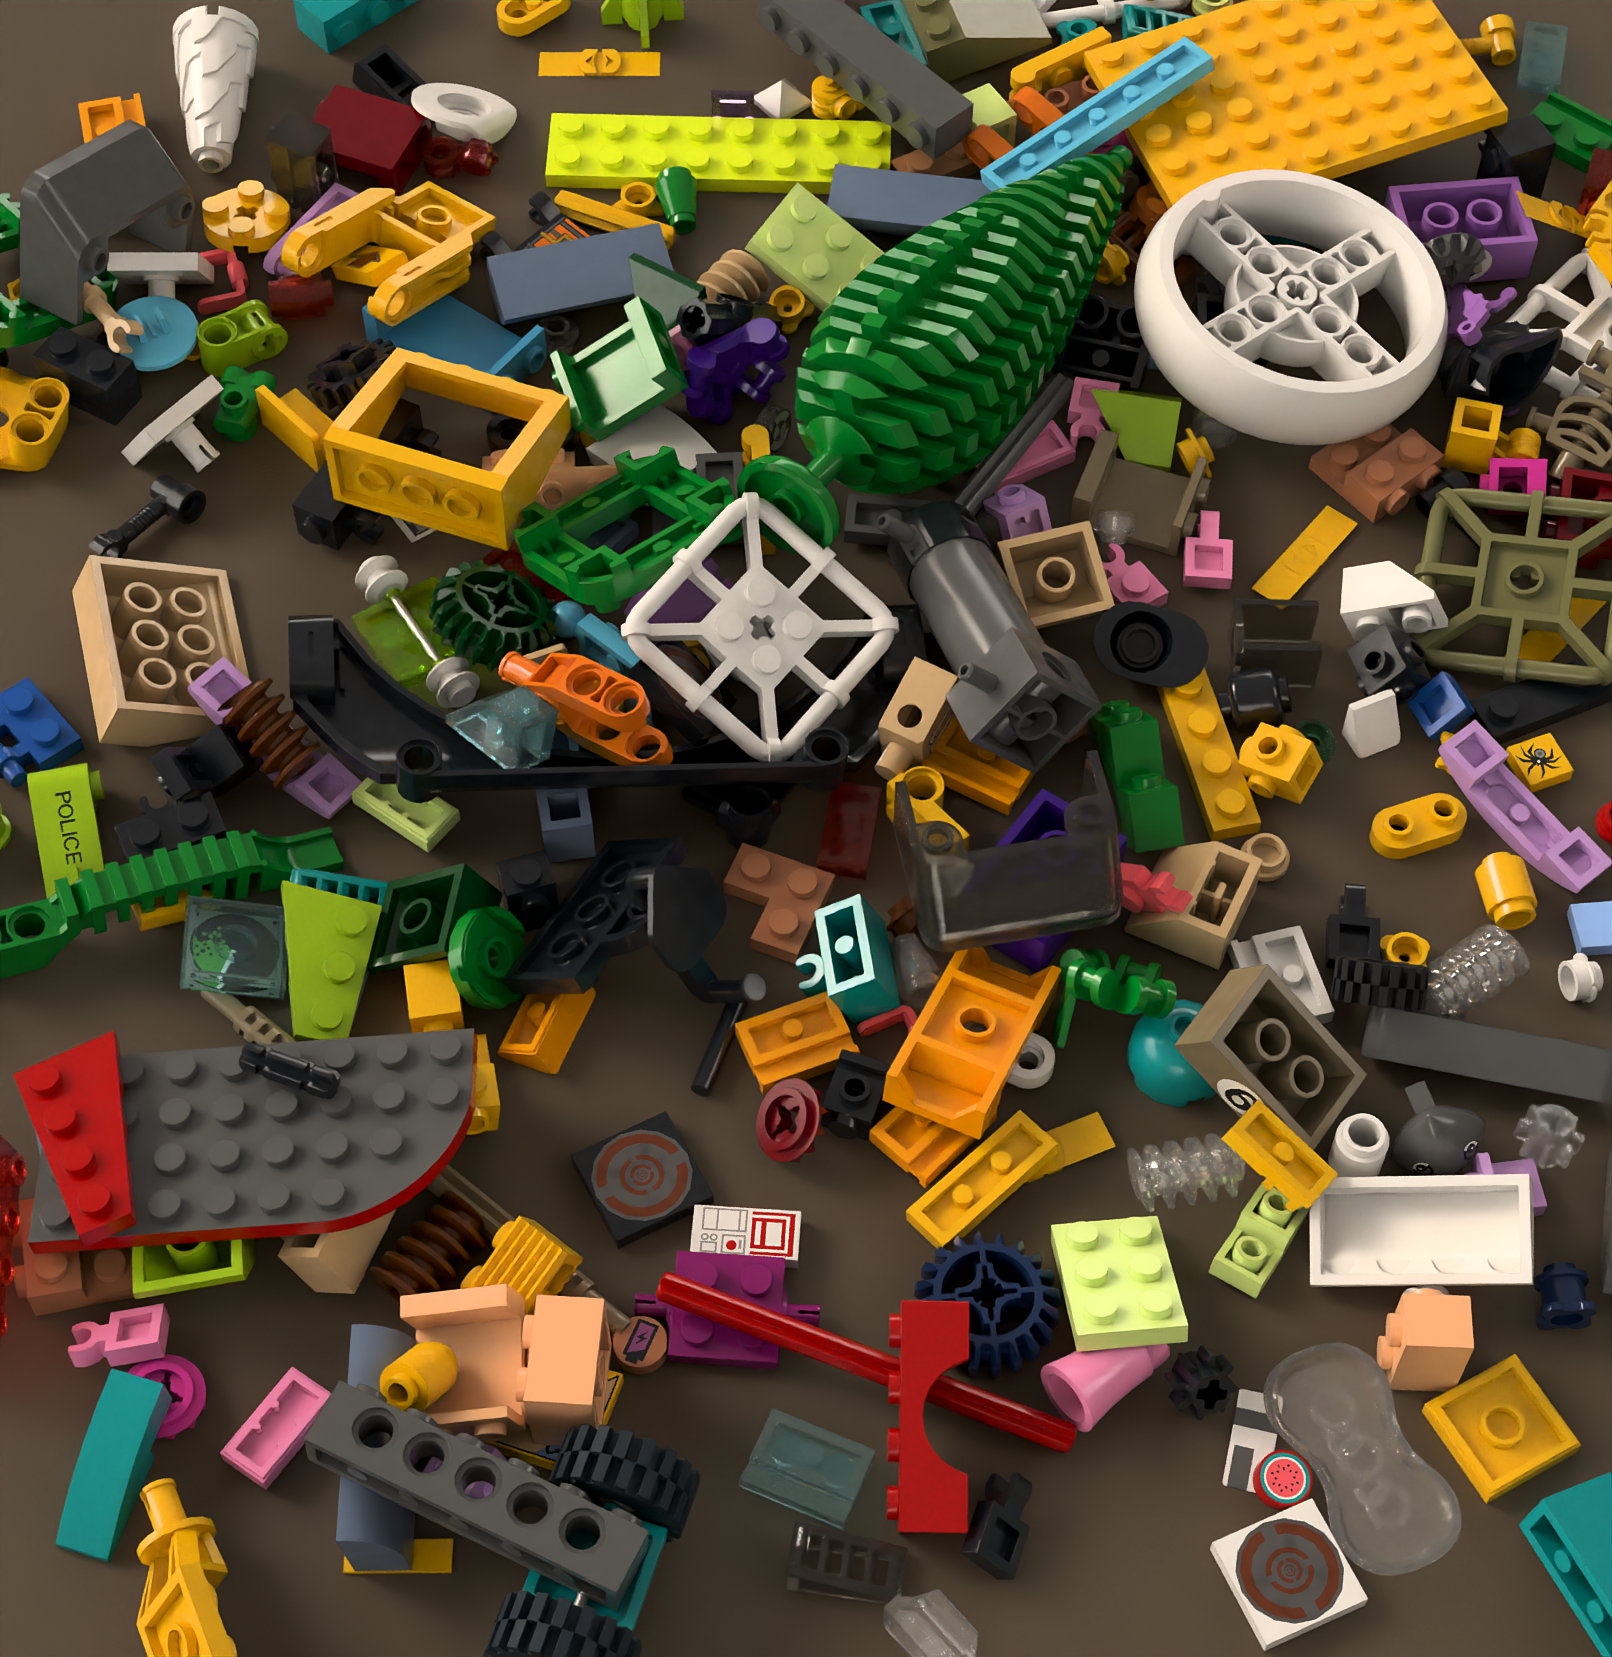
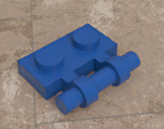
(38, 731)

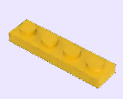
(1210, 759)

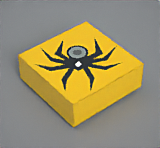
(1539, 763)

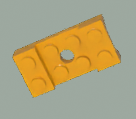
(958, 1072)

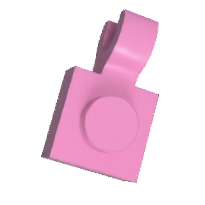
(1207, 557)

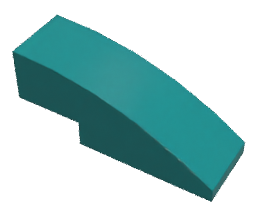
(112, 1464)

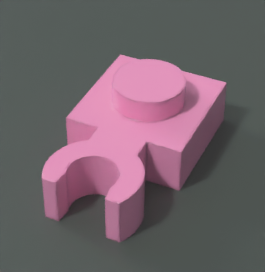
(1084, 410)
(1133, 581)
(127, 1339)

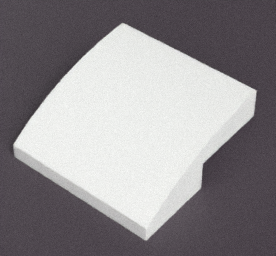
(647, 436)

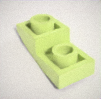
(1257, 1241)

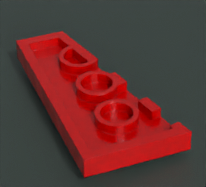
(84, 1134)

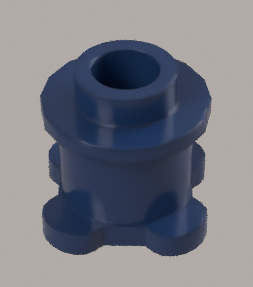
(1563, 1297)

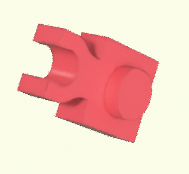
(1151, 891)

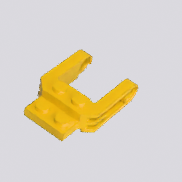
(424, 223)

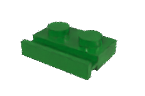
(1574, 129)

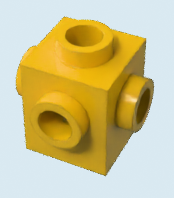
(1279, 762)

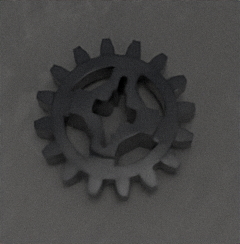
(346, 372)

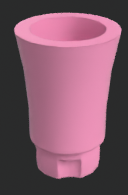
(1092, 1382)

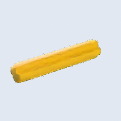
(605, 216)

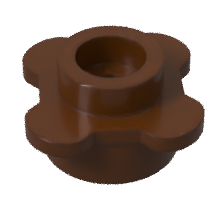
(902, 917)

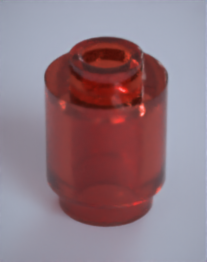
(300, 296)

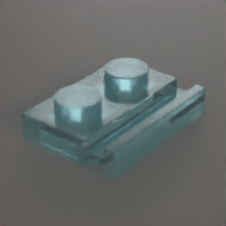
(807, 1468)

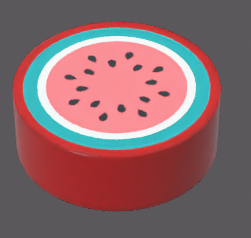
(1282, 1479)

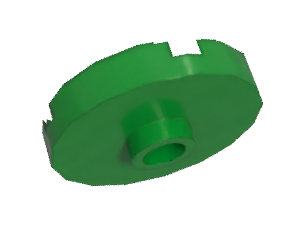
(482, 953)

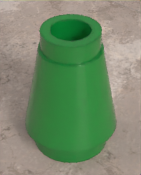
(678, 198)

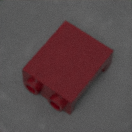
(375, 135)

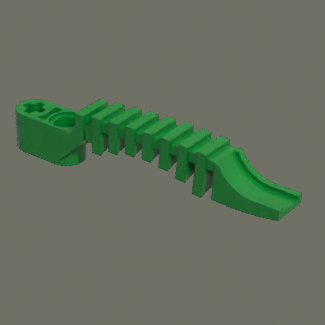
(141, 880)

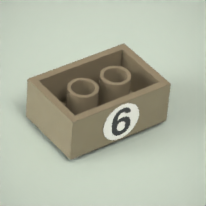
(1268, 1046)

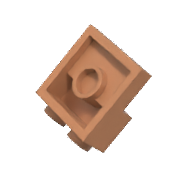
(1379, 469)
(69, 1278)

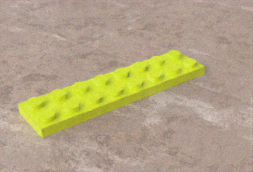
(718, 151)

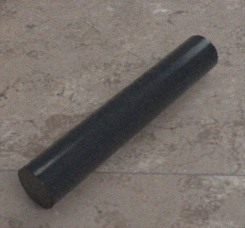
(718, 1048)

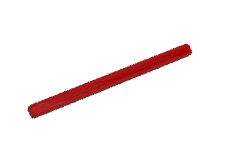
(862, 1360)

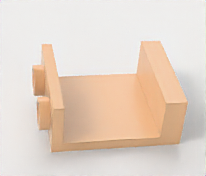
(486, 1337)

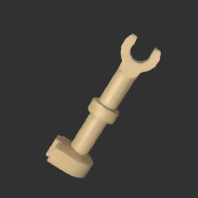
(115, 325)

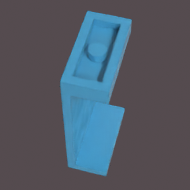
(465, 337)

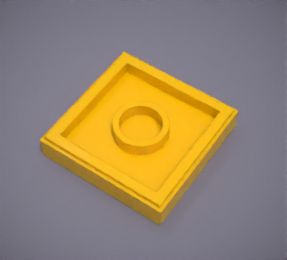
(1501, 1428)

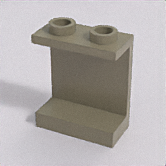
(1158, 498)

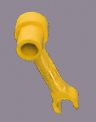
(1496, 39)

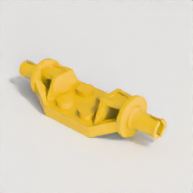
(185, 1568)

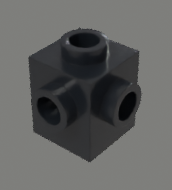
(1390, 661)

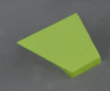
(1144, 424)

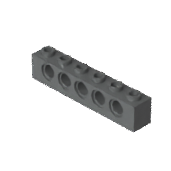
(596, 1573)

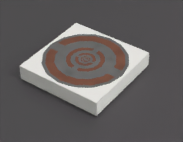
(1288, 1574)

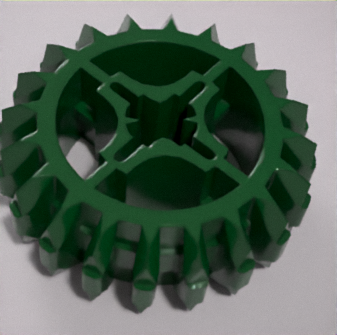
(491, 613)

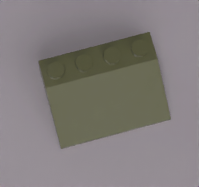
(974, 34)

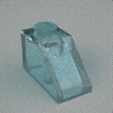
(508, 727)

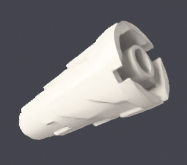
(213, 71)

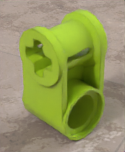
(238, 338)

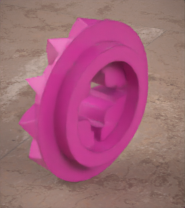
(185, 1385)

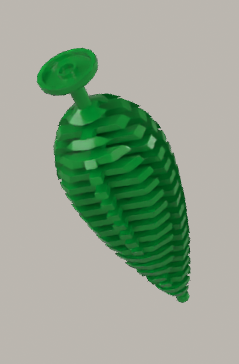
(942, 343)

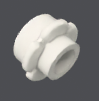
(1580, 978)

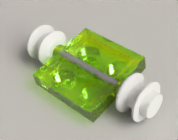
(402, 634)

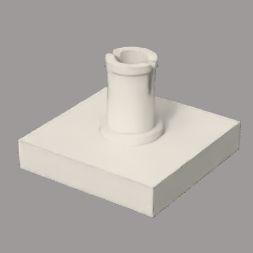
(161, 270)
(178, 426)

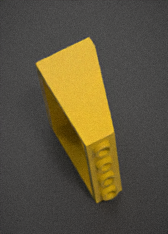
(432, 488)

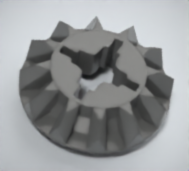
(1466, 252)

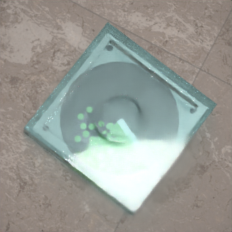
(234, 948)

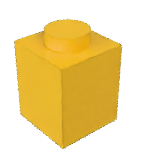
(432, 997)

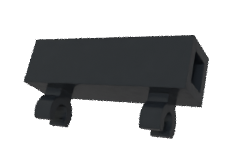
(331, 521)

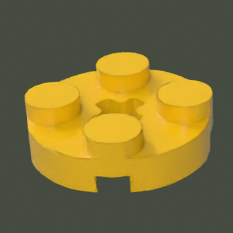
(246, 218)

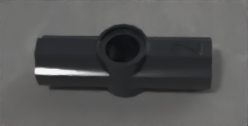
(716, 317)

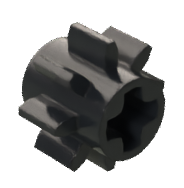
(1201, 1382)

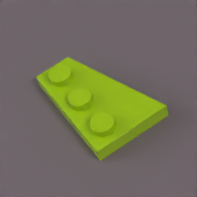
(327, 958)

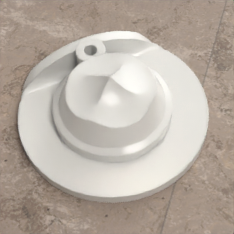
(464, 111)

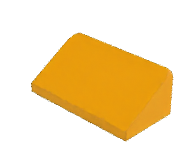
(545, 1029)

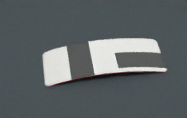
(1250, 1440)

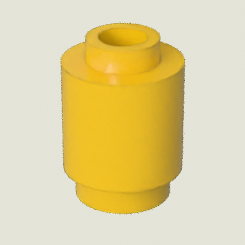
(1506, 890)
(419, 1376)

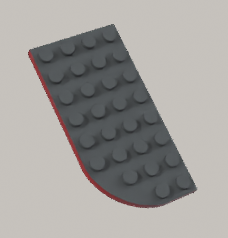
(257, 1159)

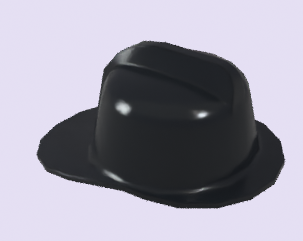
(1151, 644)

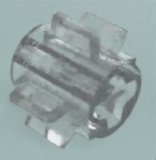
(1549, 1135)

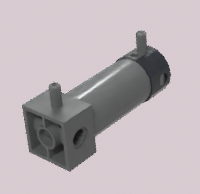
(1011, 686)

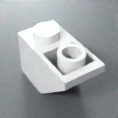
(1387, 595)

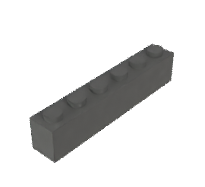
(872, 70)

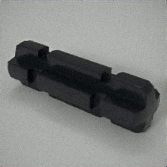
(289, 1070)

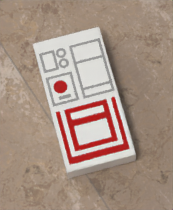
(747, 1232)

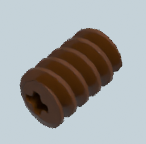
(271, 732)
(431, 1248)

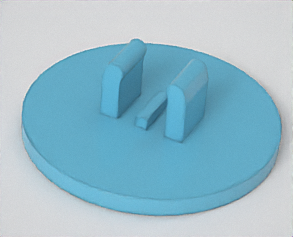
(167, 334)

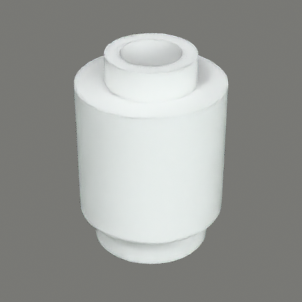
(1359, 1146)

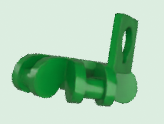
(1127, 988)

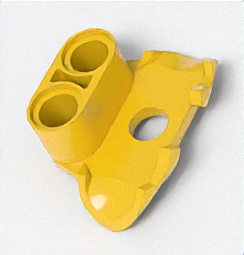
(25, 405)

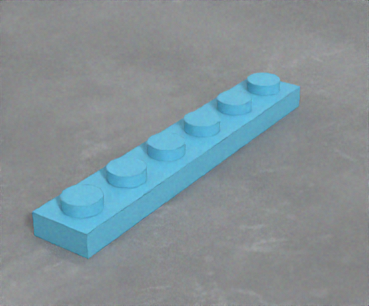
(1103, 114)

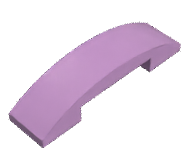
(322, 788)
(1517, 814)

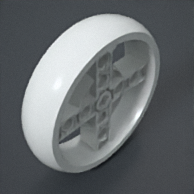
(1291, 307)

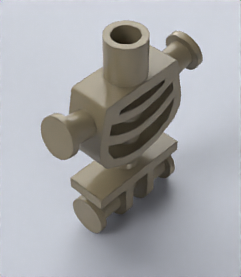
(1579, 447)

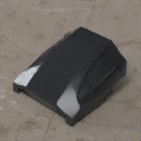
(1105, 345)

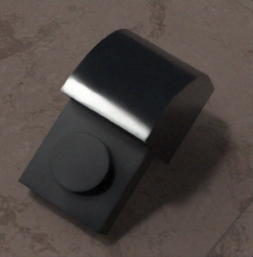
(209, 764)

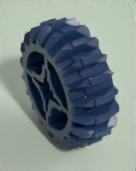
(1028, 1294)

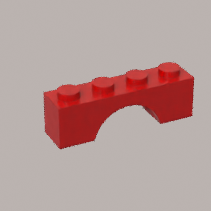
(929, 1491)

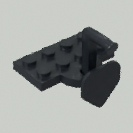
(622, 903)

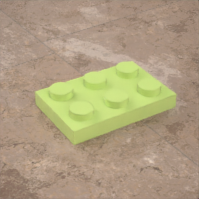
(811, 247)
(1118, 1283)

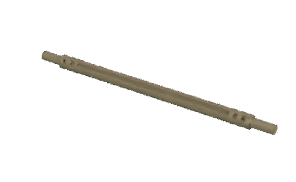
(259, 1029)

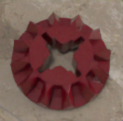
(775, 1120)

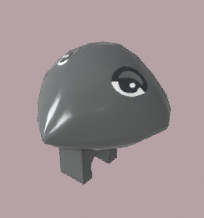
(1436, 1138)

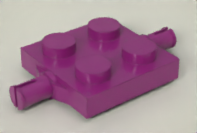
(710, 1343)

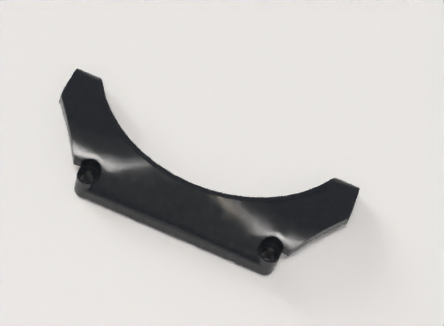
(407, 743)

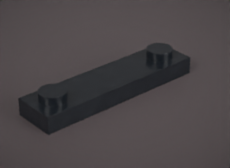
(1535, 705)

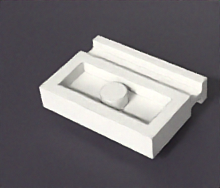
(1292, 961)

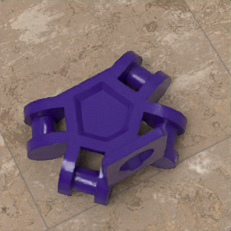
(719, 367)

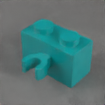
(853, 960)

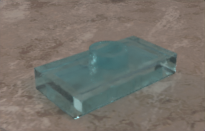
(1541, 57)

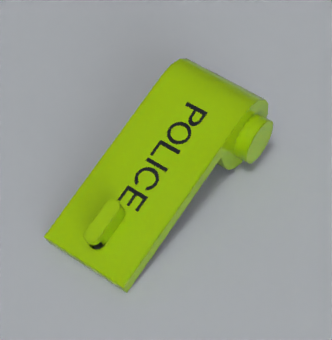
(66, 821)

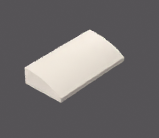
(1423, 1231)

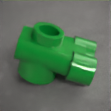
(239, 403)

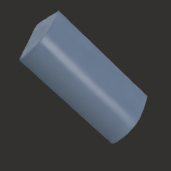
(897, 199)
(570, 273)
(371, 1528)

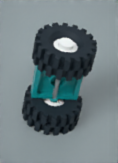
(615, 1474)

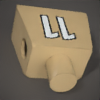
(914, 718)

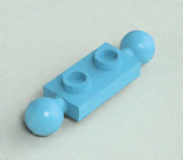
(596, 639)

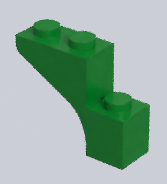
(1134, 762)

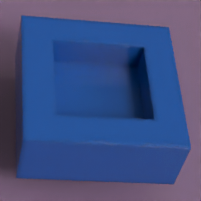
(1440, 706)

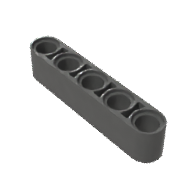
(1489, 1053)

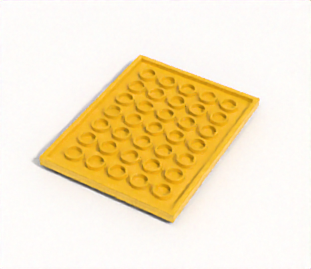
(1304, 90)

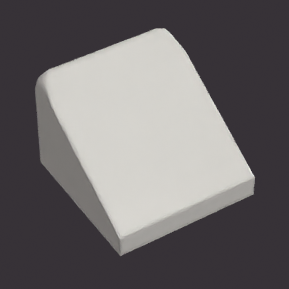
(1372, 724)

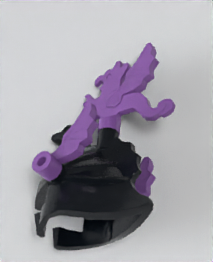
(1500, 361)

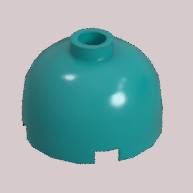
(1158, 1065)

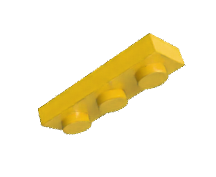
(982, 1181)

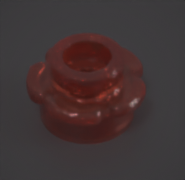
(477, 157)

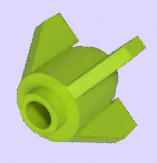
(641, 14)

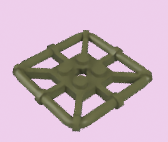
(1499, 602)

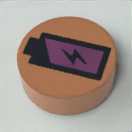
(641, 1346)

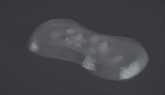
(1380, 1495)

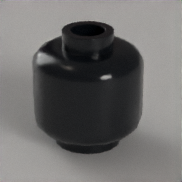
(1255, 698)

